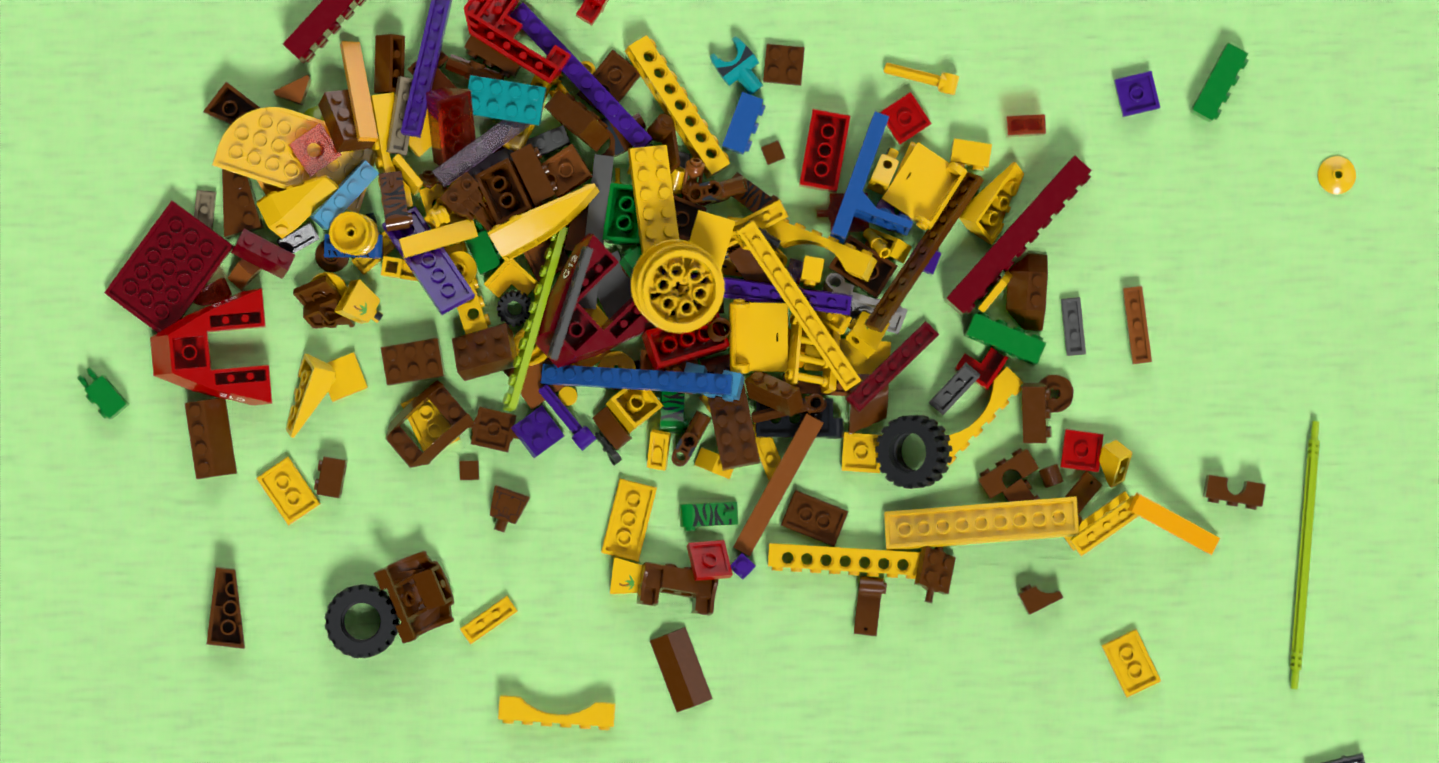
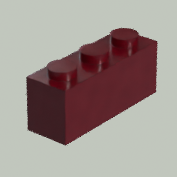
(263, 253)

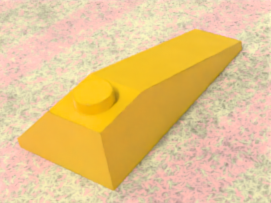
(291, 207)
(987, 209)
(314, 385)

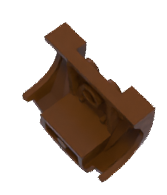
(418, 594)

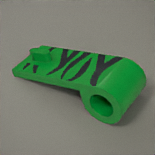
(672, 413)
(708, 515)

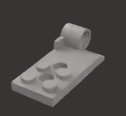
(862, 302)

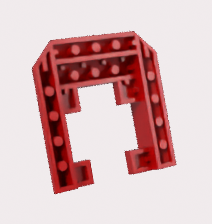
(492, 25)

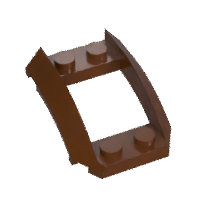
(447, 407)

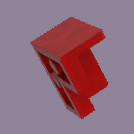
(987, 368)

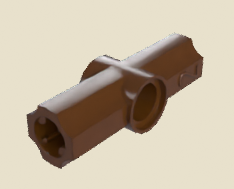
(466, 68)

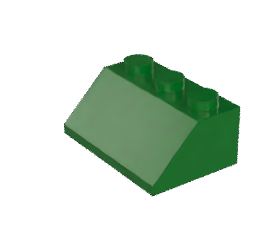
(621, 216)

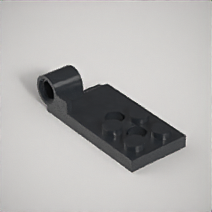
(831, 429)

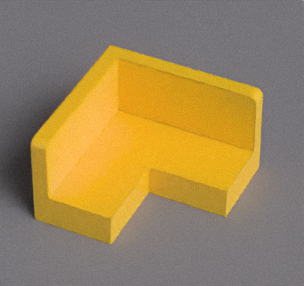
(510, 274)

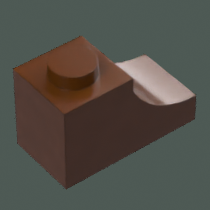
(1035, 599)

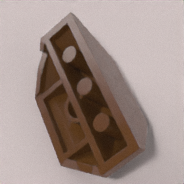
(1028, 292)

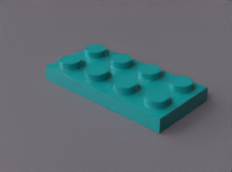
(507, 100)

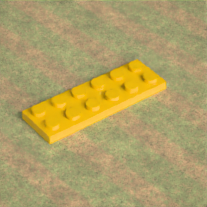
(653, 195)

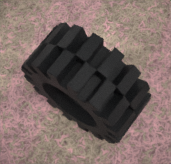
(503, 310)

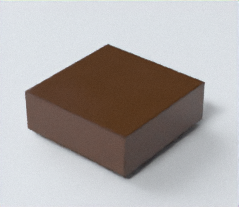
(773, 152)
(469, 470)

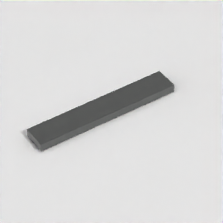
(569, 303)

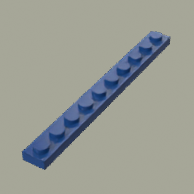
(637, 379)

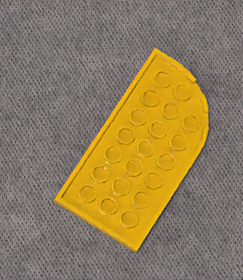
(260, 150)

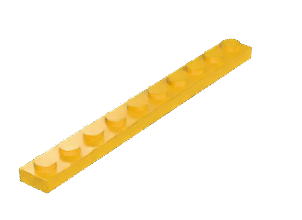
(799, 305)

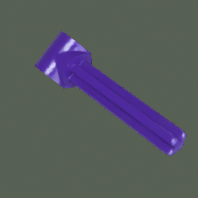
(581, 435)

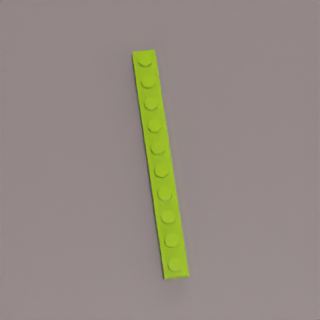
(532, 325)

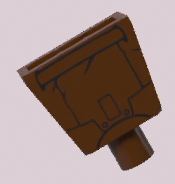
(507, 507)

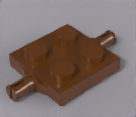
(493, 429)
(934, 571)

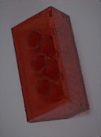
(450, 122)

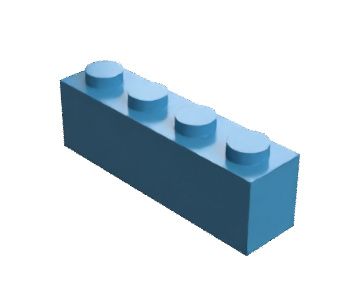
(348, 191)

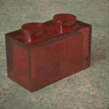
(1025, 125)

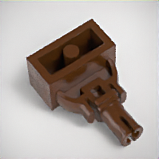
(466, 201)

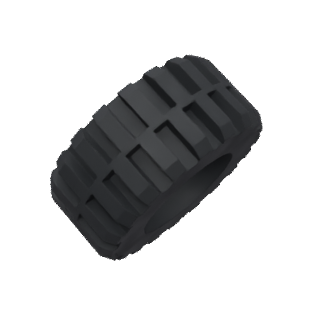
(891, 451)
(361, 647)

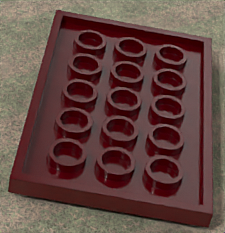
(169, 268)

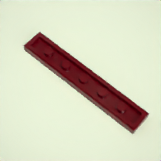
(892, 367)

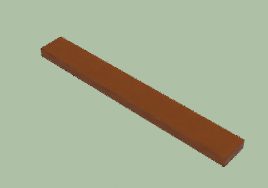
(778, 484)

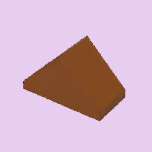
(295, 91)
(243, 274)

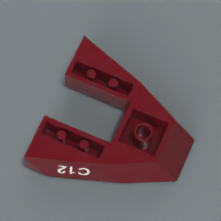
(584, 335)

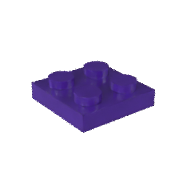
(1137, 94)
(537, 431)

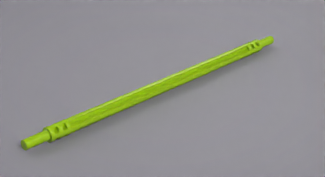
(1304, 554)

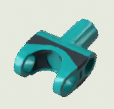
(739, 68)

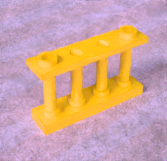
(827, 380)
(1102, 524)

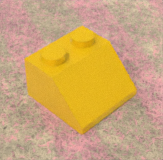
(633, 407)

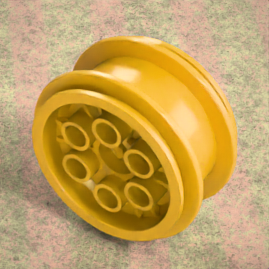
(646, 280)

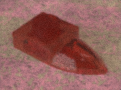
(214, 293)

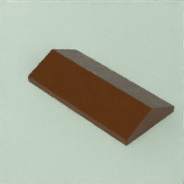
(681, 669)

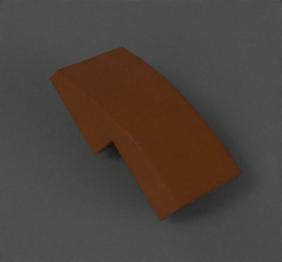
(612, 428)

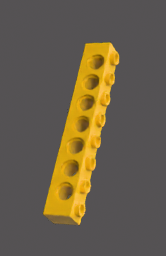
(667, 103)
(429, 196)
(777, 550)

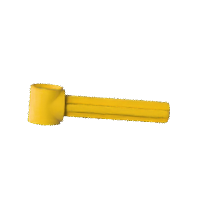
(946, 83)

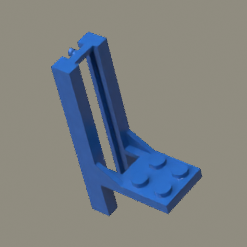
(855, 201)

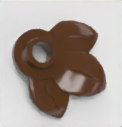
(429, 179)

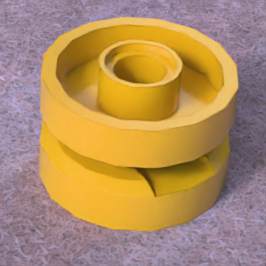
(351, 223)

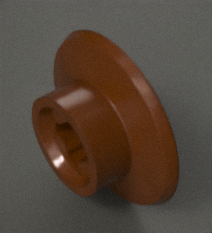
(328, 264)

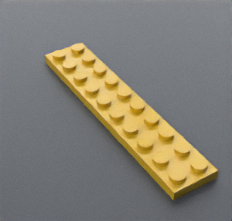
(981, 523)

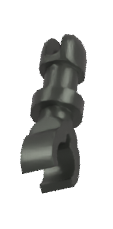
(613, 455)

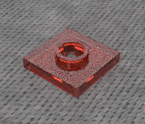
(327, 155)

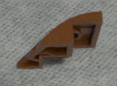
(319, 302)
(871, 413)

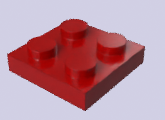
(905, 118)
(1081, 450)
(709, 560)

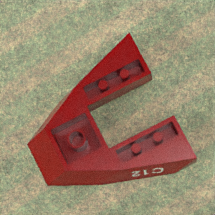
(183, 351)

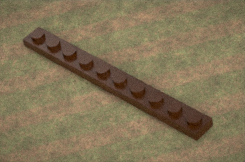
(923, 254)

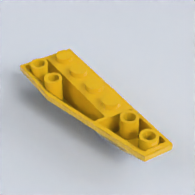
(539, 224)

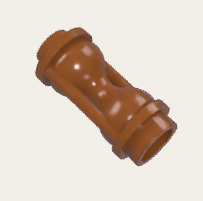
(694, 169)

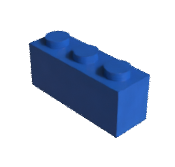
(743, 123)

